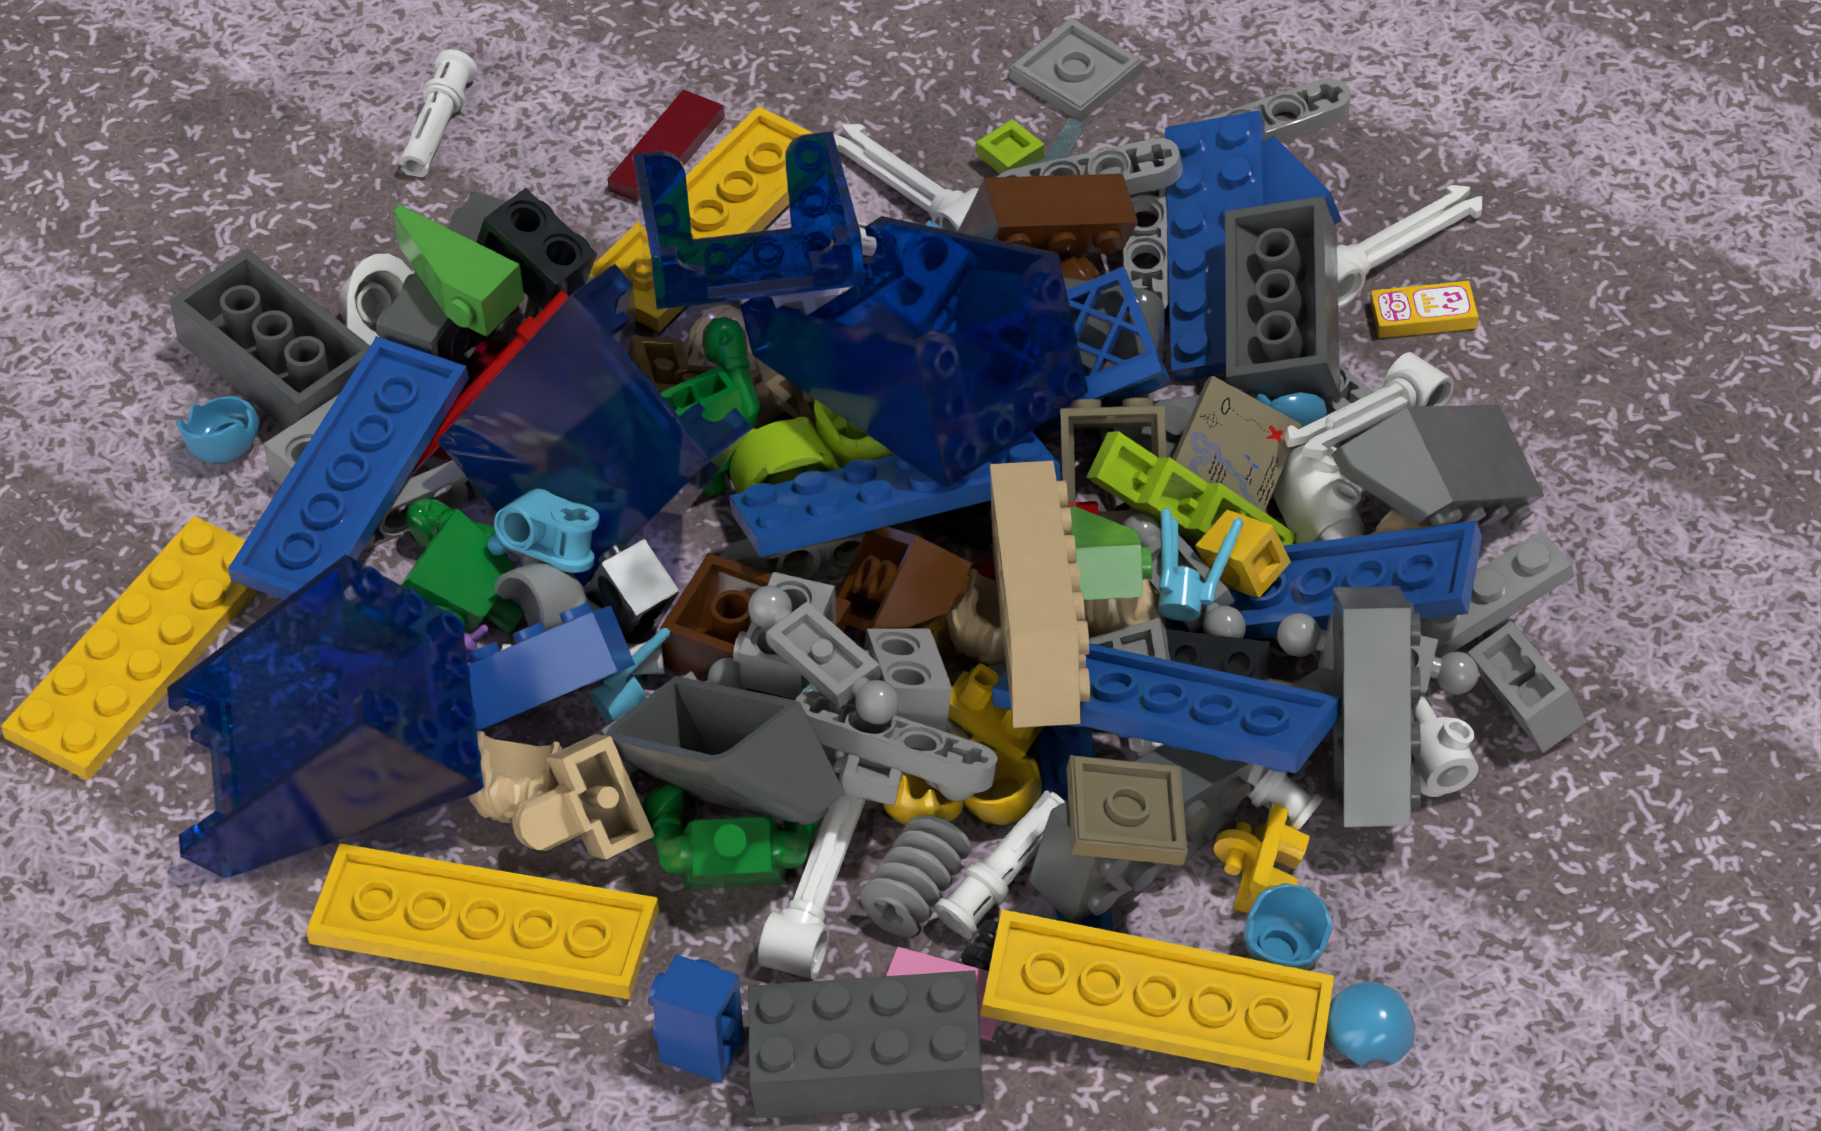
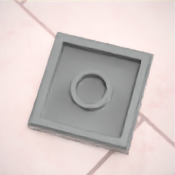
(1076, 69)

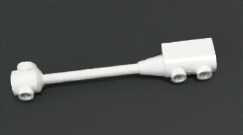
(1323, 508)

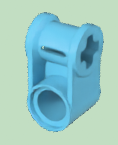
(549, 530)

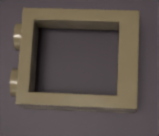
(1089, 414)

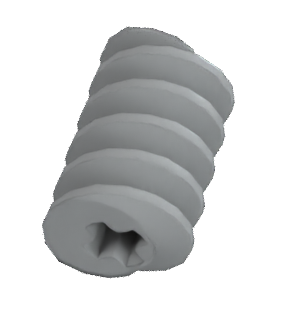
(914, 874)

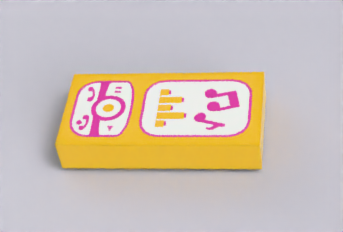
(1424, 309)

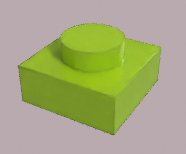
(1009, 147)

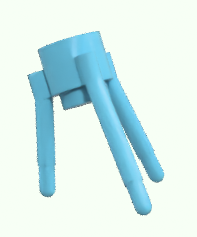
(1181, 587)
(621, 690)

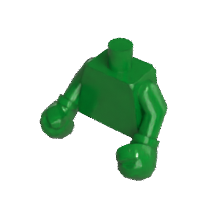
(721, 387)
(458, 567)
(723, 850)

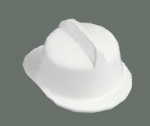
(370, 290)

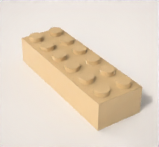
(1039, 594)

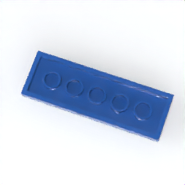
(1220, 173)
(350, 468)
(862, 498)
(1428, 564)
(1200, 709)

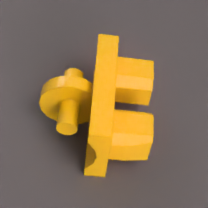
(974, 710)
(1258, 854)

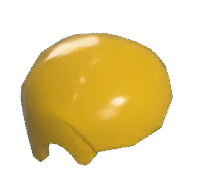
(1012, 793)
(919, 798)

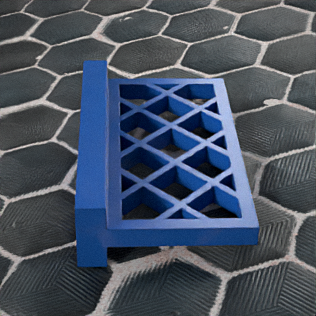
(1126, 377)

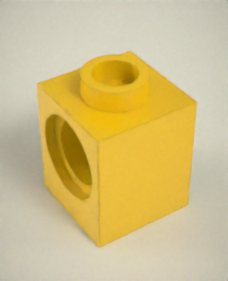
(1254, 559)

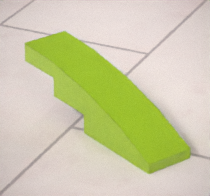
(1163, 483)

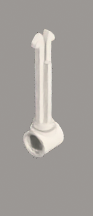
(944, 206)
(1358, 259)
(1407, 383)
(796, 936)

